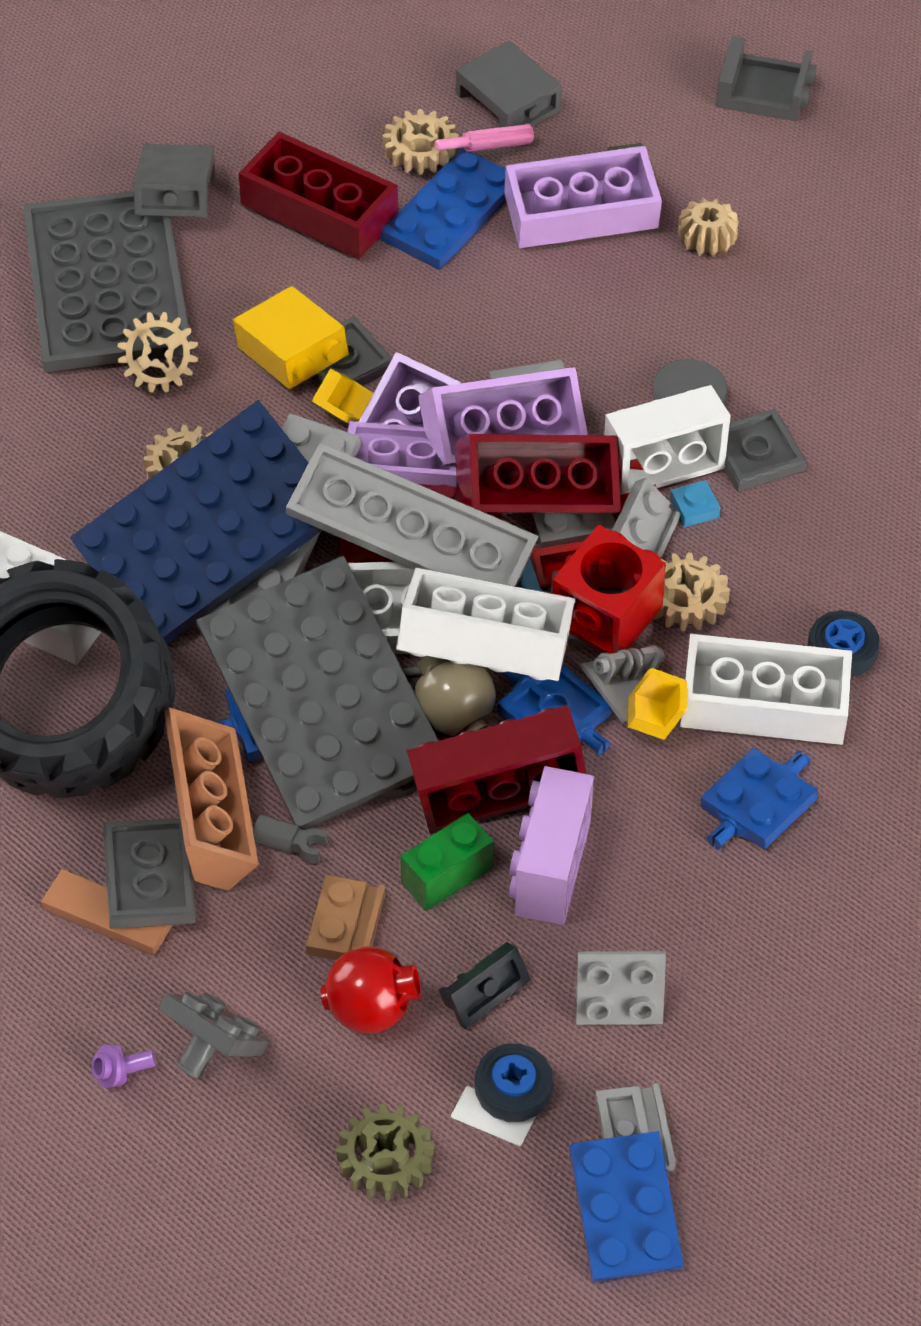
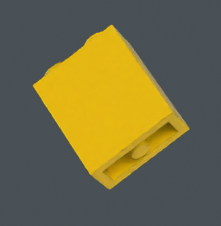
(290, 337)

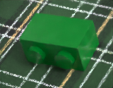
(447, 861)

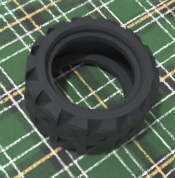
(134, 718)

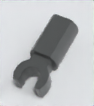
(289, 837)

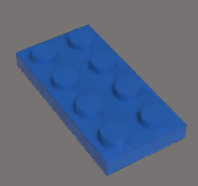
(448, 209)

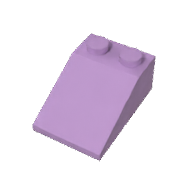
(398, 392)

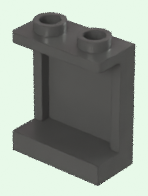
(764, 84)
(510, 86)
(173, 180)

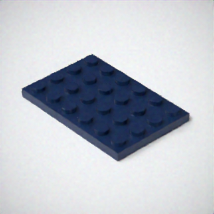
(204, 522)

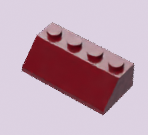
(539, 473)

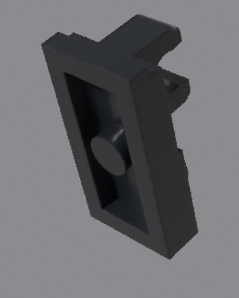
(485, 985)

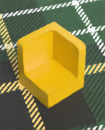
(342, 396)
(657, 703)

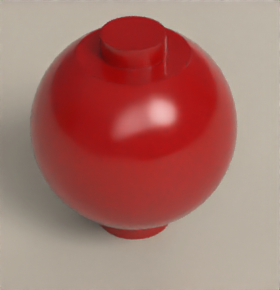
(369, 989)

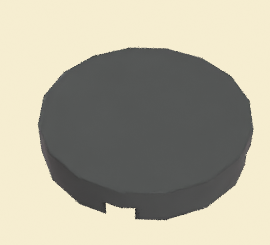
(688, 375)

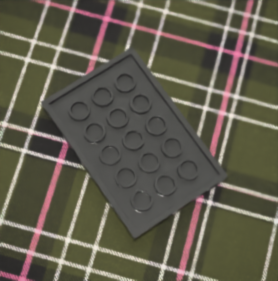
(98, 272)
(318, 691)

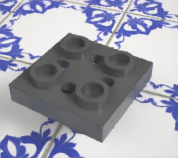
(212, 1030)

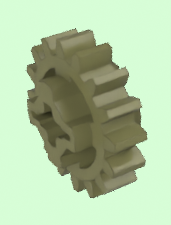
(387, 1169)

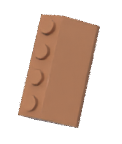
(211, 799)

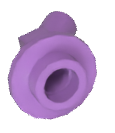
(112, 1067)

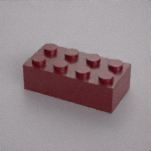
(318, 194)
(493, 767)

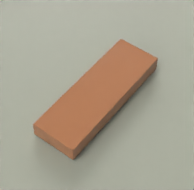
(87, 905)

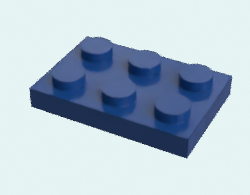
(625, 1206)

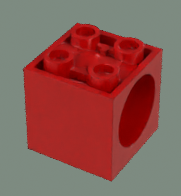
(610, 560)

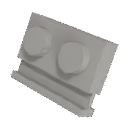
(647, 518)
(635, 1112)

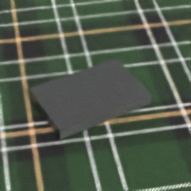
(147, 874)

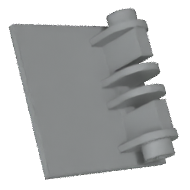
(620, 673)
(620, 987)

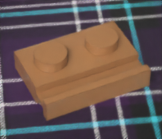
(344, 917)

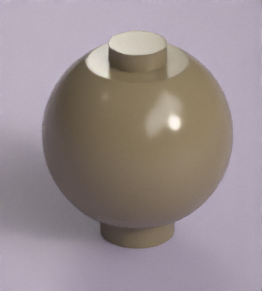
(454, 695)

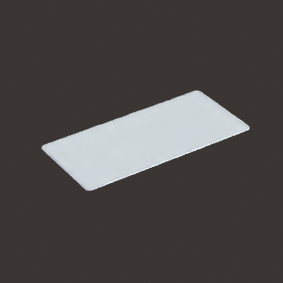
(471, 1112)

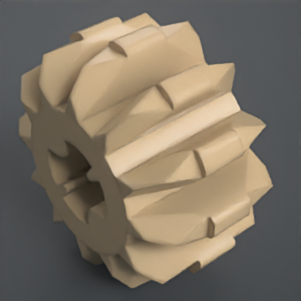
(708, 227)

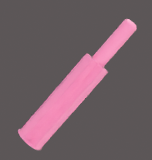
(489, 138)

